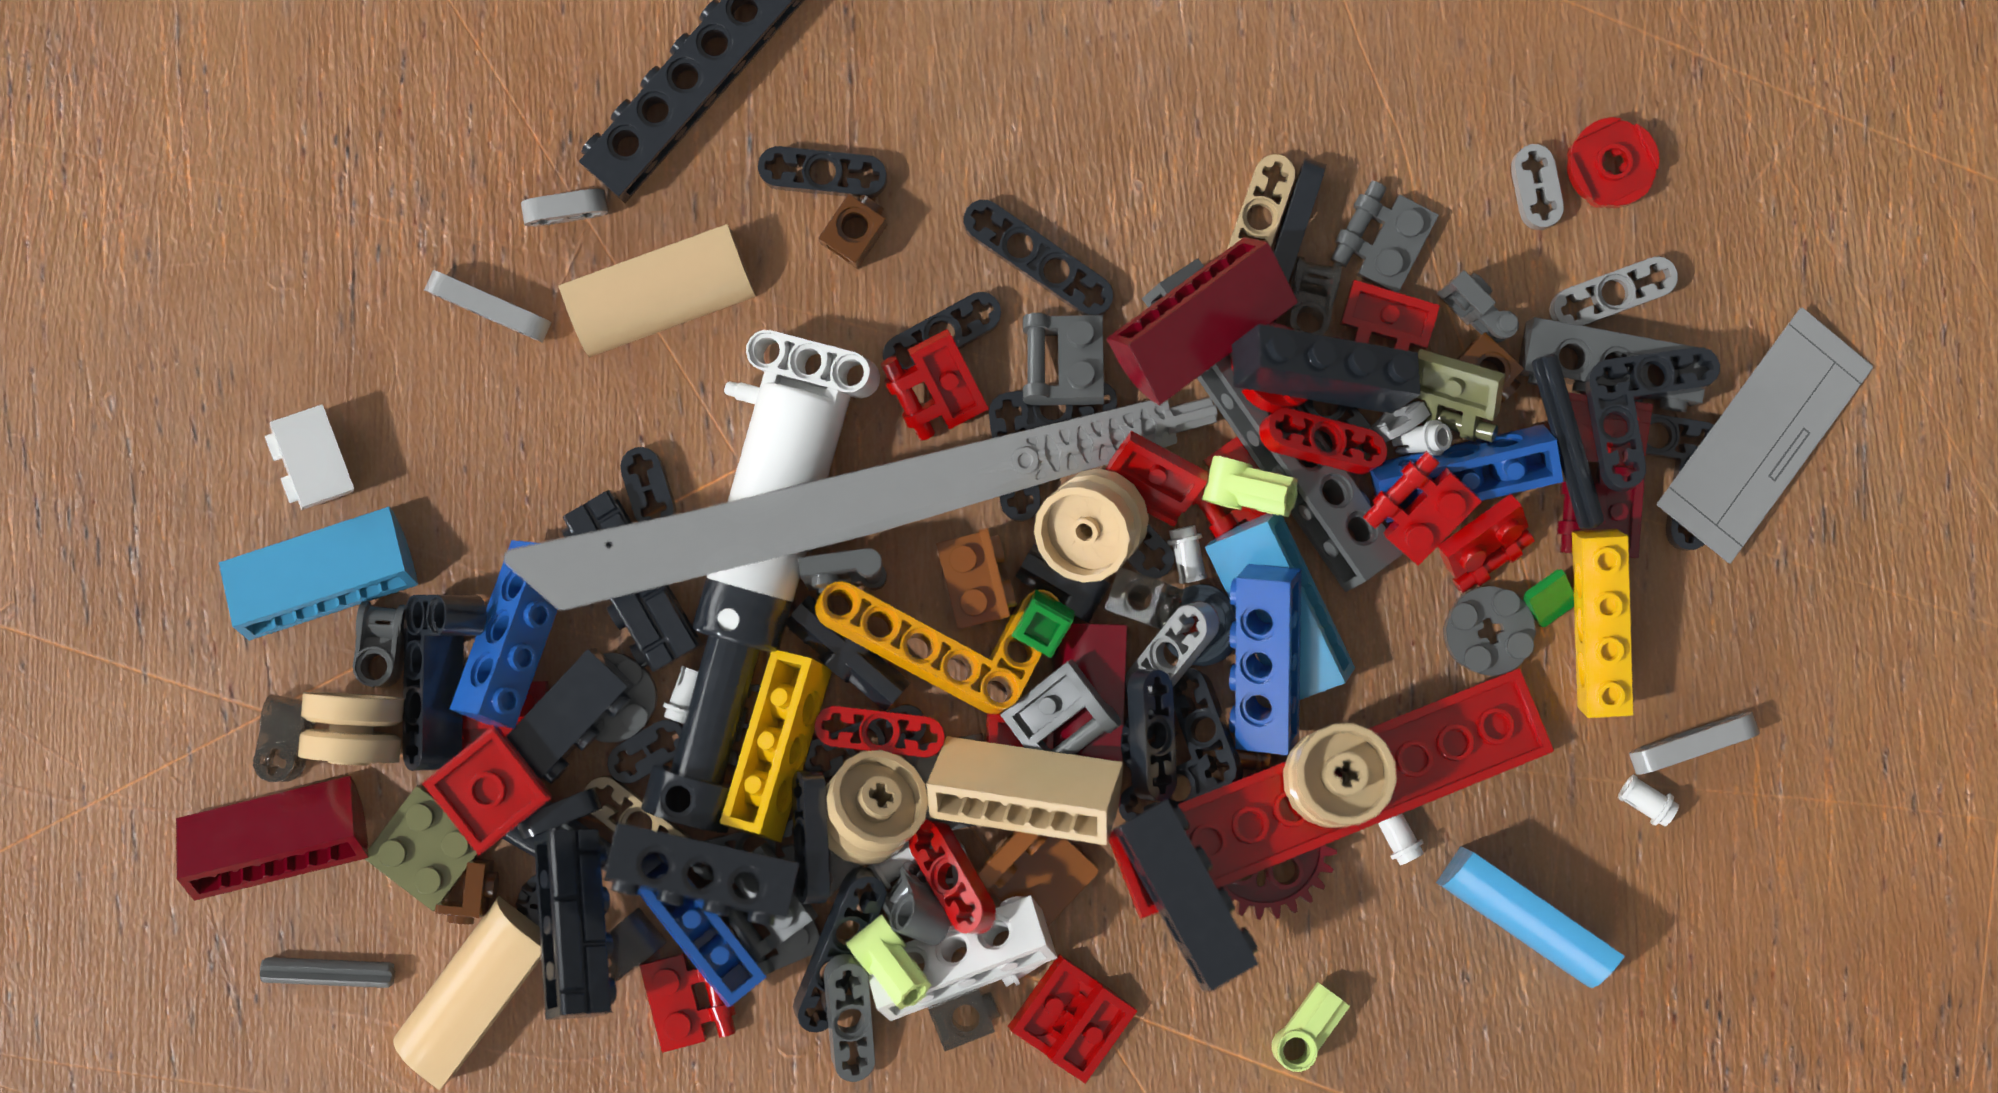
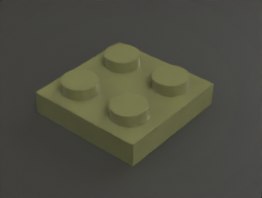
(422, 849)

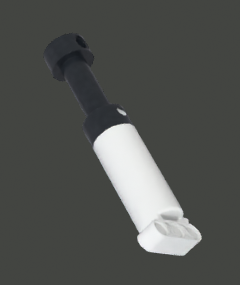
(748, 606)

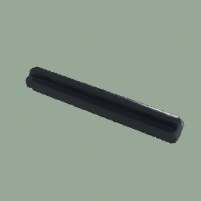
(1569, 442)

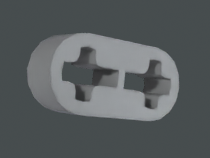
(1547, 184)
(564, 207)

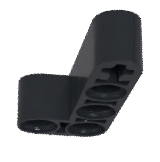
(432, 673)

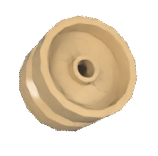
(1091, 525)
(351, 728)
(1365, 768)
(874, 807)

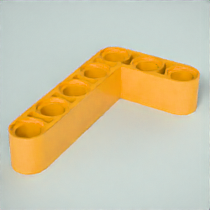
(940, 647)

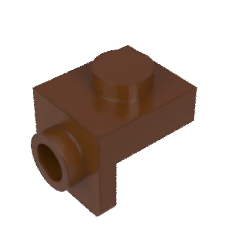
(479, 887)

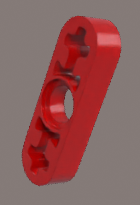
(1304, 446)
(848, 716)
(968, 886)

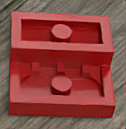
(1072, 1018)

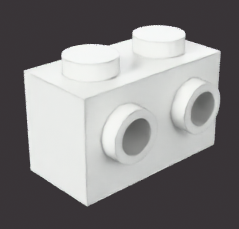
(310, 458)

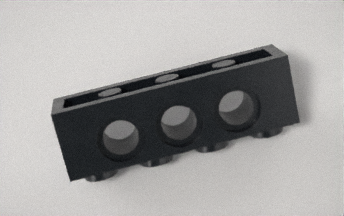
(773, 875)

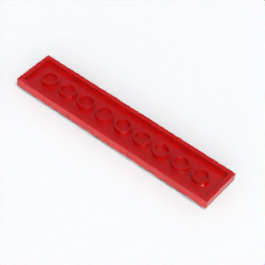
(1434, 754)

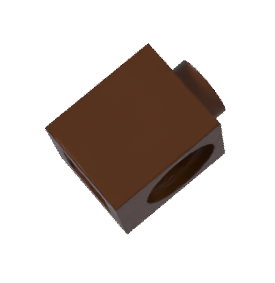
(850, 249)
(1487, 349)

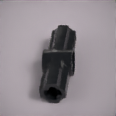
(848, 659)

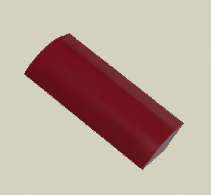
(1202, 319)
(1102, 658)
(270, 838)

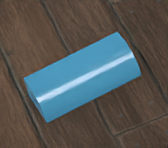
(1269, 543)
(317, 574)
(1529, 918)

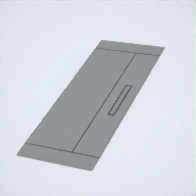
(1765, 435)

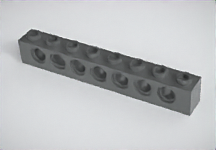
(1322, 522)

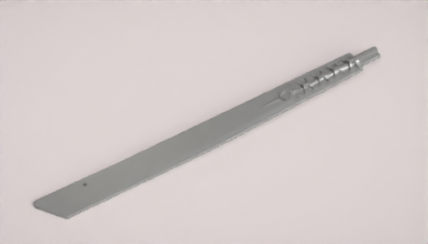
(836, 508)

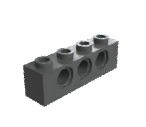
(1592, 346)

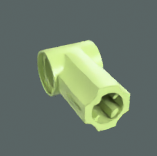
(1240, 485)
(883, 954)
(1312, 1023)

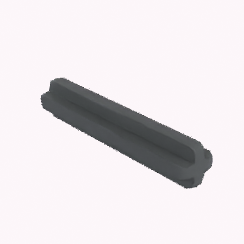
(327, 972)

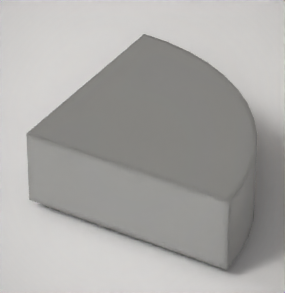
(1401, 421)

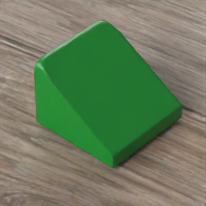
(1550, 598)
(1043, 623)

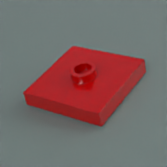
(487, 790)

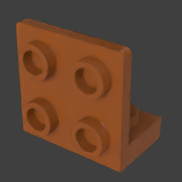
(974, 578)
(1039, 867)

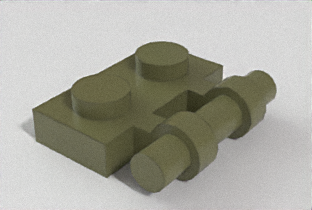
(1463, 388)

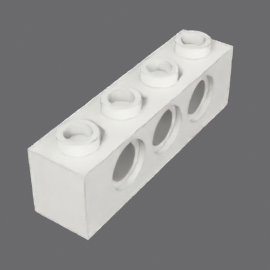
(983, 963)

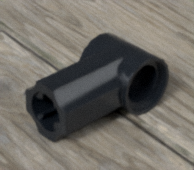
(1078, 596)

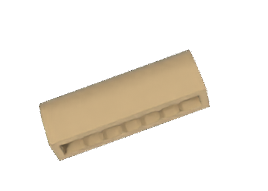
(657, 290)
(1025, 790)
(469, 994)

